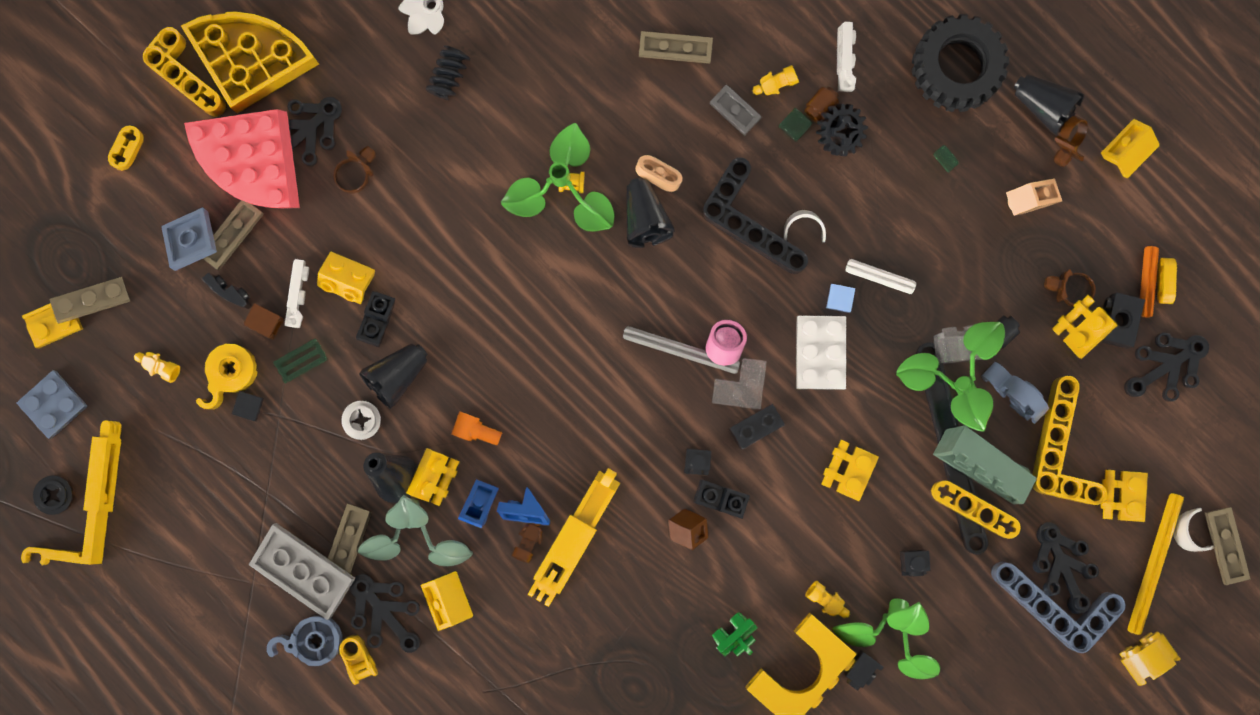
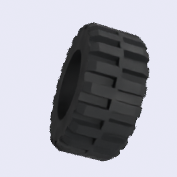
(973, 35)

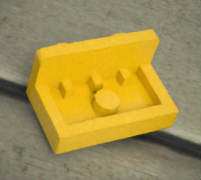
(345, 277)

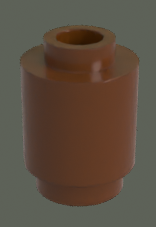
(820, 102)

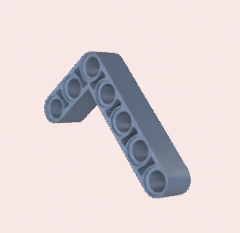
(1053, 611)

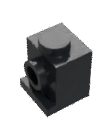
(697, 462)
(914, 562)
(862, 671)

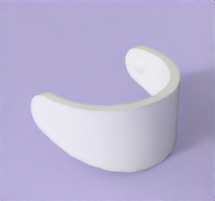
(803, 213)
(1182, 535)

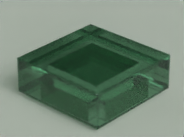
(795, 124)
(946, 158)

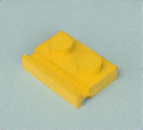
(45, 329)

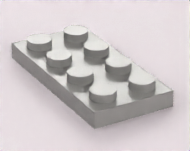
(301, 571)

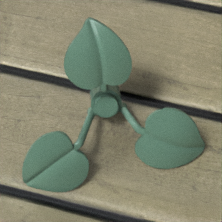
(410, 514)

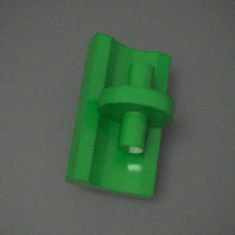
(727, 643)

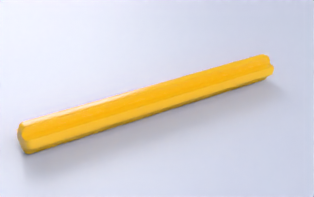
(1155, 564)

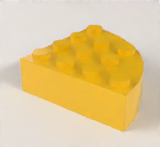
(248, 55)

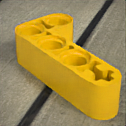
(186, 79)

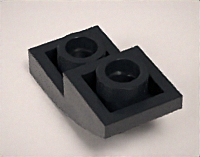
(231, 294)
(375, 319)
(721, 499)

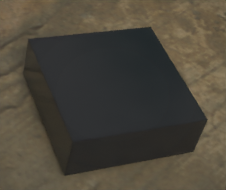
(247, 406)

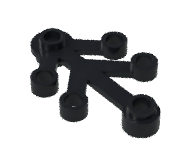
(308, 128)
(1170, 364)
(1063, 564)
(382, 610)

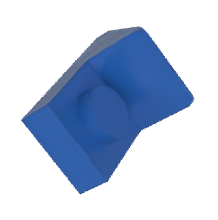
(478, 504)
(527, 512)

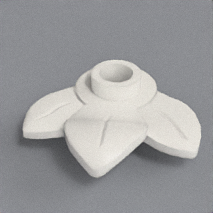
(422, 17)

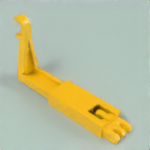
(98, 500)
(574, 537)

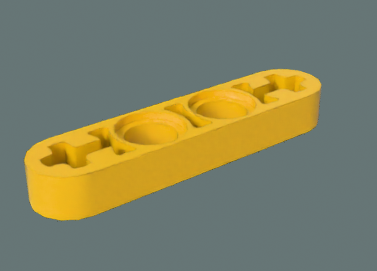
(974, 511)

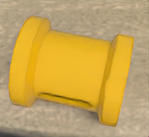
(577, 181)

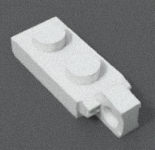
(845, 58)
(296, 294)

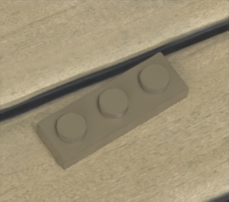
(675, 47)
(233, 232)
(89, 300)
(349, 536)
(1227, 546)

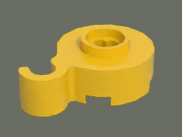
(223, 382)

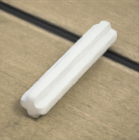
(880, 276)

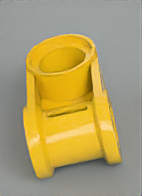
(357, 661)

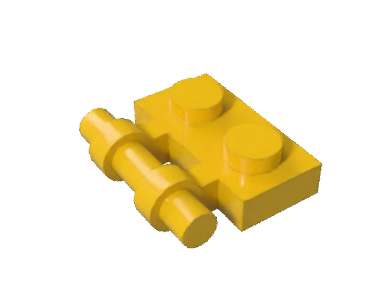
(1089, 332)
(856, 473)
(428, 474)
(1131, 495)

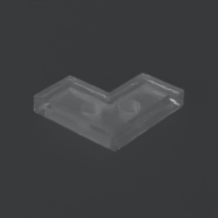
(746, 392)

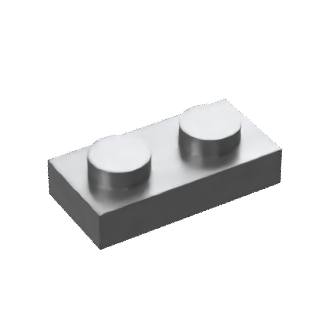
(735, 110)

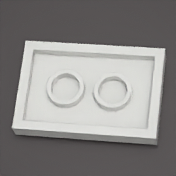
(821, 352)

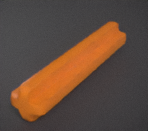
(1148, 281)

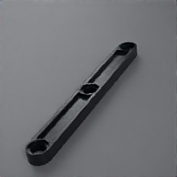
(939, 403)

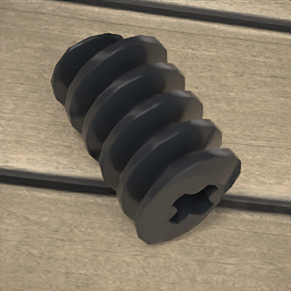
(447, 72)

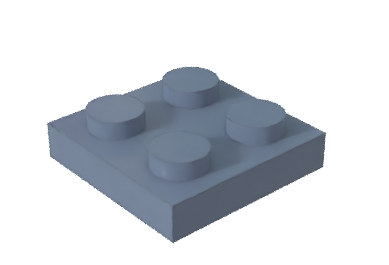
(188, 239)
(52, 404)

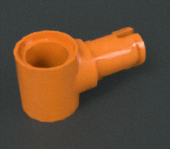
(471, 428)

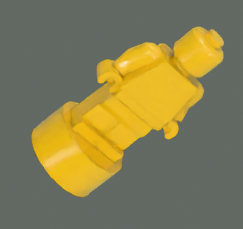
(771, 84)
(152, 363)
(832, 604)

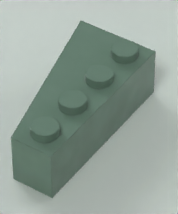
(985, 464)

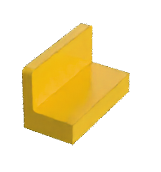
(1131, 147)
(447, 601)

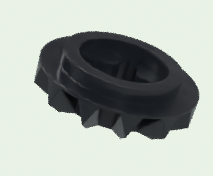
(41, 495)

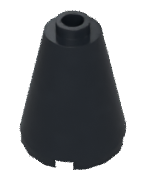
(1048, 101)
(646, 215)
(394, 373)
(390, 475)

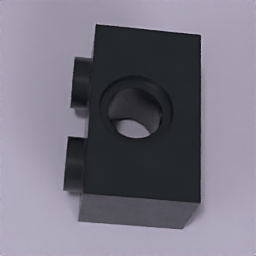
(1131, 310)
(756, 426)

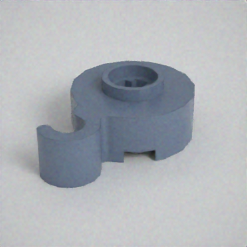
(1023, 395)
(301, 645)

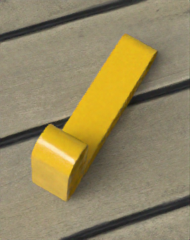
(1058, 448)

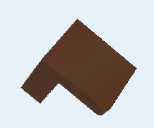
(264, 321)
(688, 529)

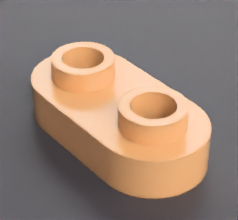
(658, 173)

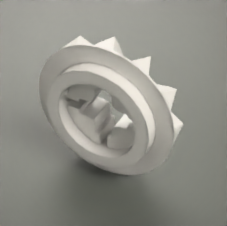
(352, 412)

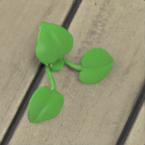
(569, 148)
(972, 404)
(901, 617)

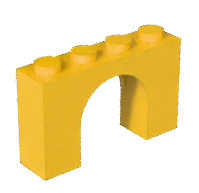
(833, 658)

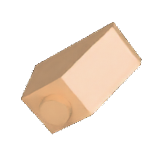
(1033, 196)

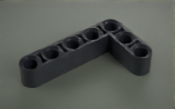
(747, 225)

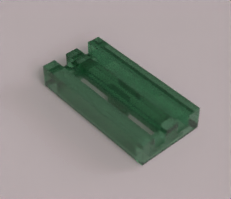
(282, 370)

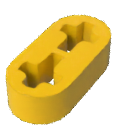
(130, 151)
(1166, 281)

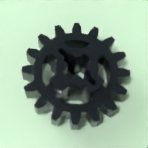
(838, 119)

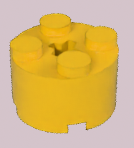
(1150, 658)

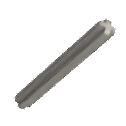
(675, 348)

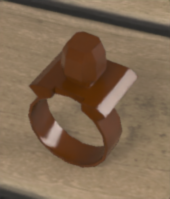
(1070, 148)
(366, 155)
(1056, 283)

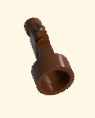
(531, 534)

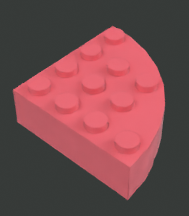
(248, 156)

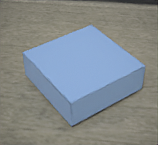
(840, 298)

